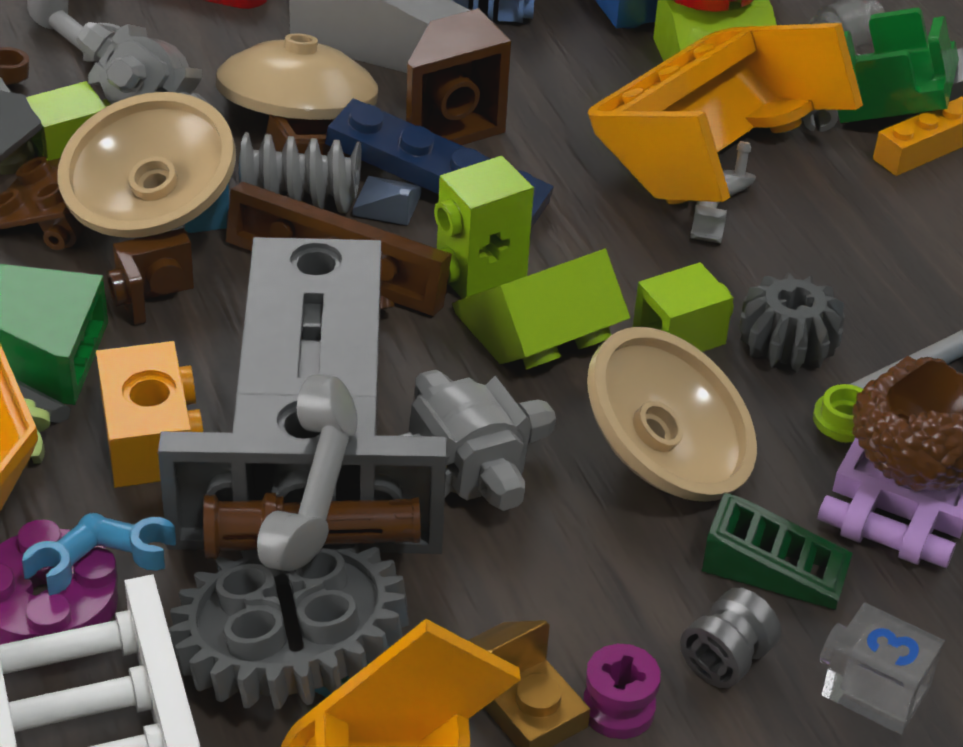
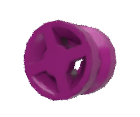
(632, 706)

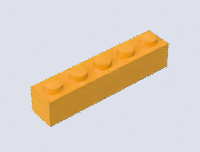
(920, 139)

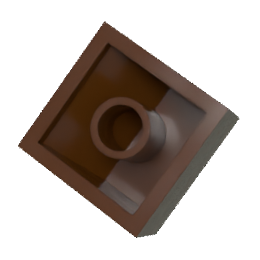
(460, 78)

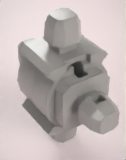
(135, 63)
(483, 434)

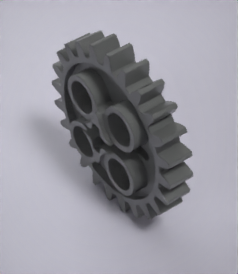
(236, 638)

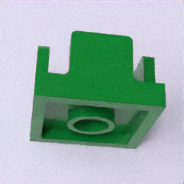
(906, 69)

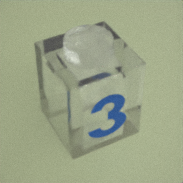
(880, 666)

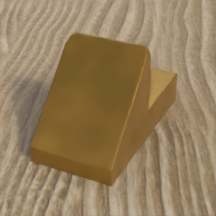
(542, 704)

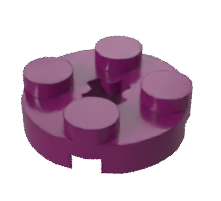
(85, 602)

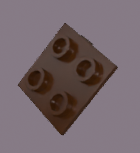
(36, 199)

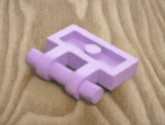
(871, 490)

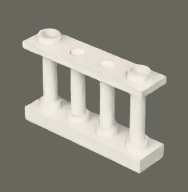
(150, 686)

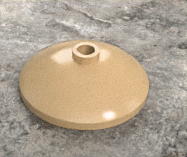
(295, 79)
(146, 164)
(671, 414)

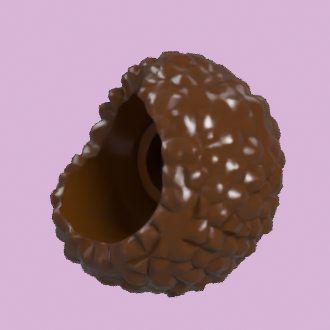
(914, 424)

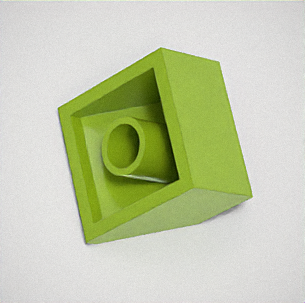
(546, 310)

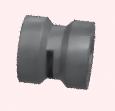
(726, 641)

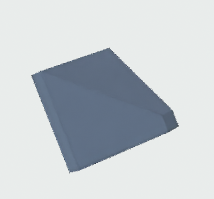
(387, 200)

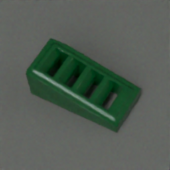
(738, 553)

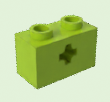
(484, 225)

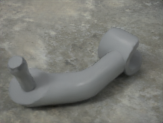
(710, 221)

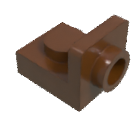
(150, 269)

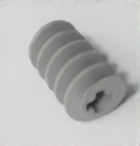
(303, 173)

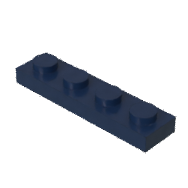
(412, 150)

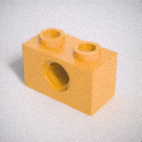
(140, 398)

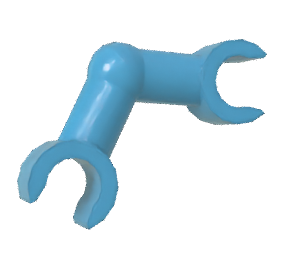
(99, 531)

